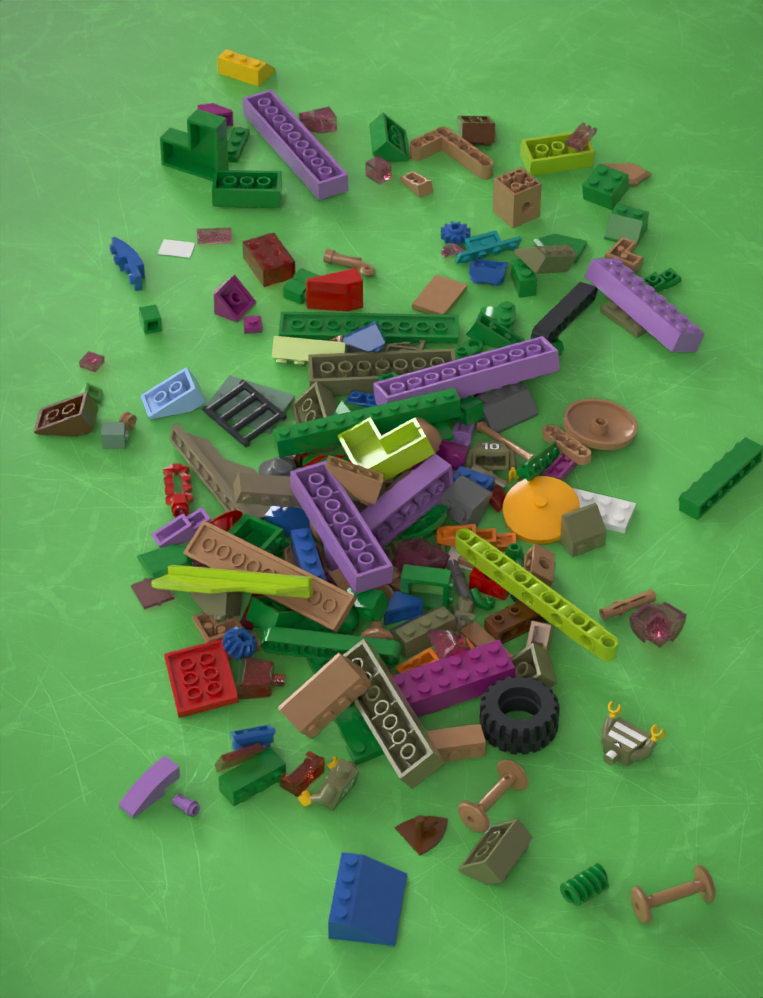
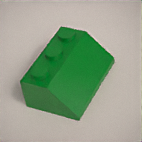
(388, 140)

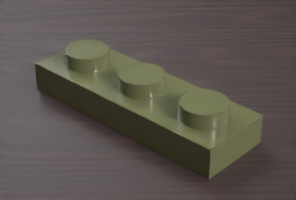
(622, 319)

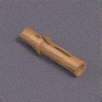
(620, 607)

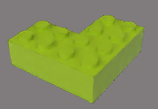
(386, 453)

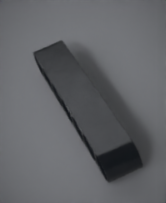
(565, 312)

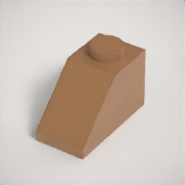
(540, 634)

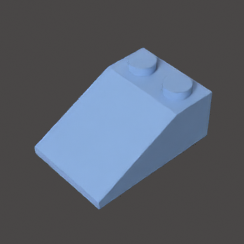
(174, 396)

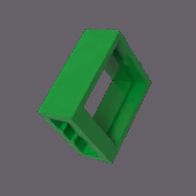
(249, 523)
(432, 577)

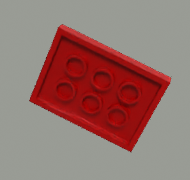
(200, 678)

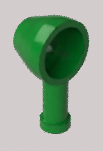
(515, 553)

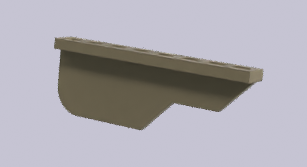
(214, 470)

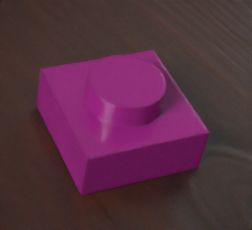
(252, 324)

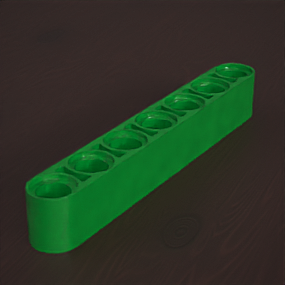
(323, 644)

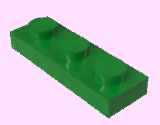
(237, 143)

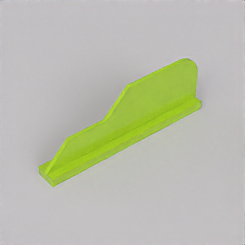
(223, 580)

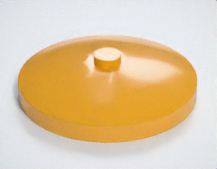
(537, 508)

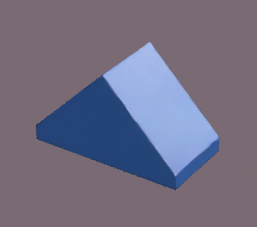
(402, 608)

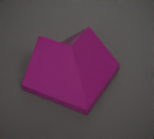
(232, 299)

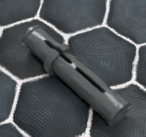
(459, 580)

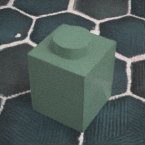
(114, 435)

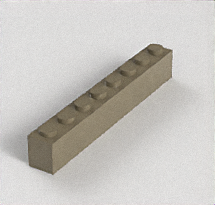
(275, 491)

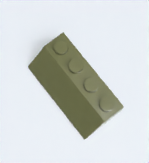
(315, 404)

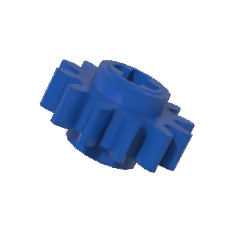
(455, 233)

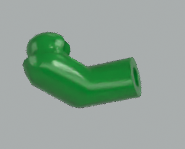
(480, 602)

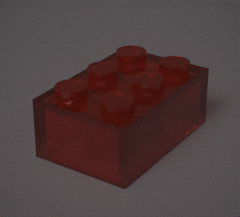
(268, 259)

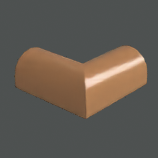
(623, 251)
(212, 630)

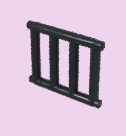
(254, 395)

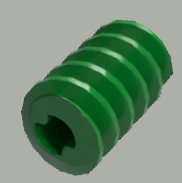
(585, 885)

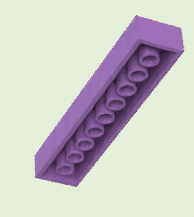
(295, 144)
(474, 373)

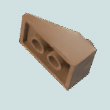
(358, 480)

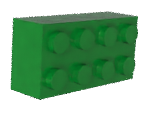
(247, 188)

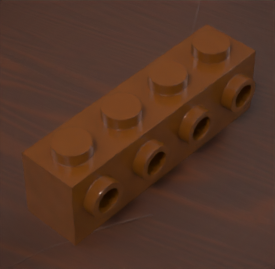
(511, 622)

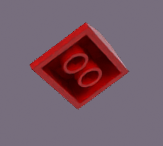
(335, 291)

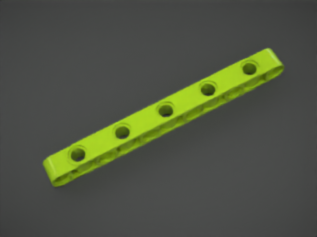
(536, 595)

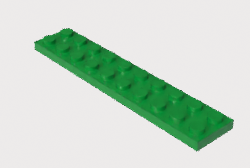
(396, 327)

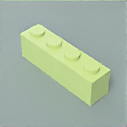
(298, 349)

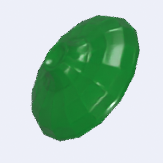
(426, 525)

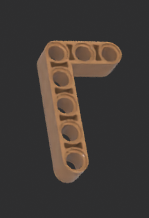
(456, 147)

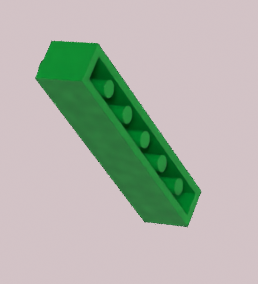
(720, 478)

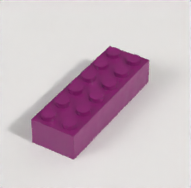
(455, 678)

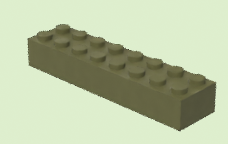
(359, 370)
(394, 720)

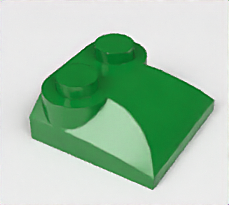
(503, 314)

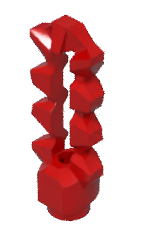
(178, 502)

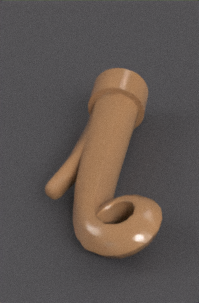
(331, 256)

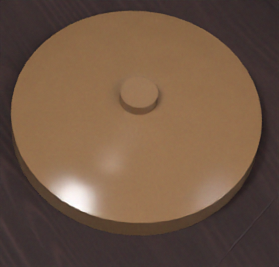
(600, 424)

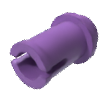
(190, 807)

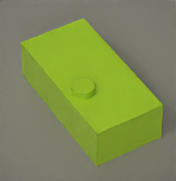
(551, 155)

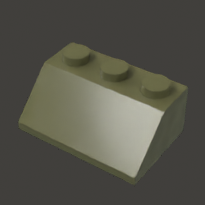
(547, 258)
(413, 632)
(496, 852)

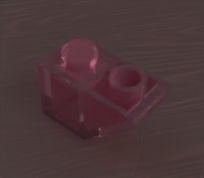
(319, 120)
(448, 642)

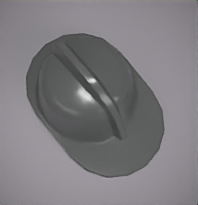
(278, 466)

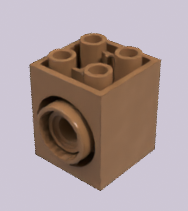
(517, 197)

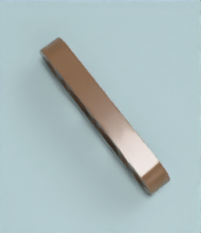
(567, 445)

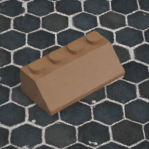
(325, 695)

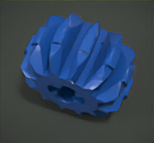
(239, 643)

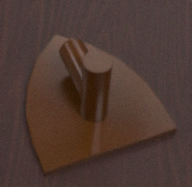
(423, 832)

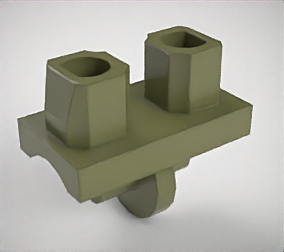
(463, 612)

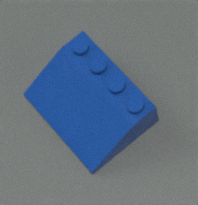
(366, 901)

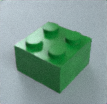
(605, 186)

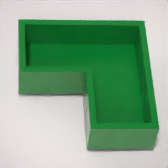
(198, 150)

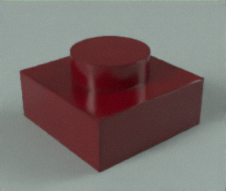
(497, 498)

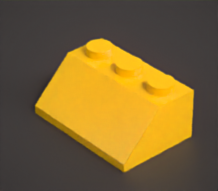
(243, 68)

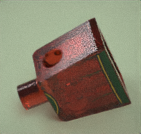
(257, 679)

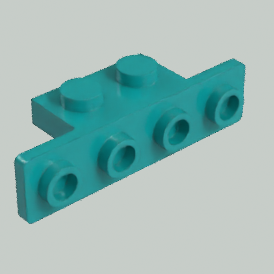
(486, 244)

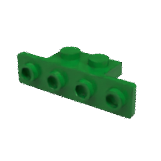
(538, 462)

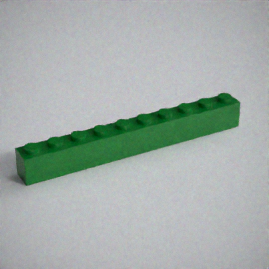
(386, 417)

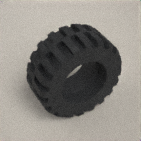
(519, 734)

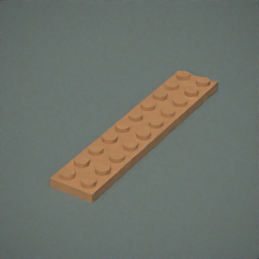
(225, 551)

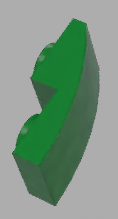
(664, 280)

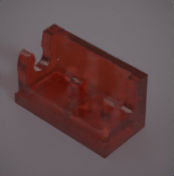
(304, 775)

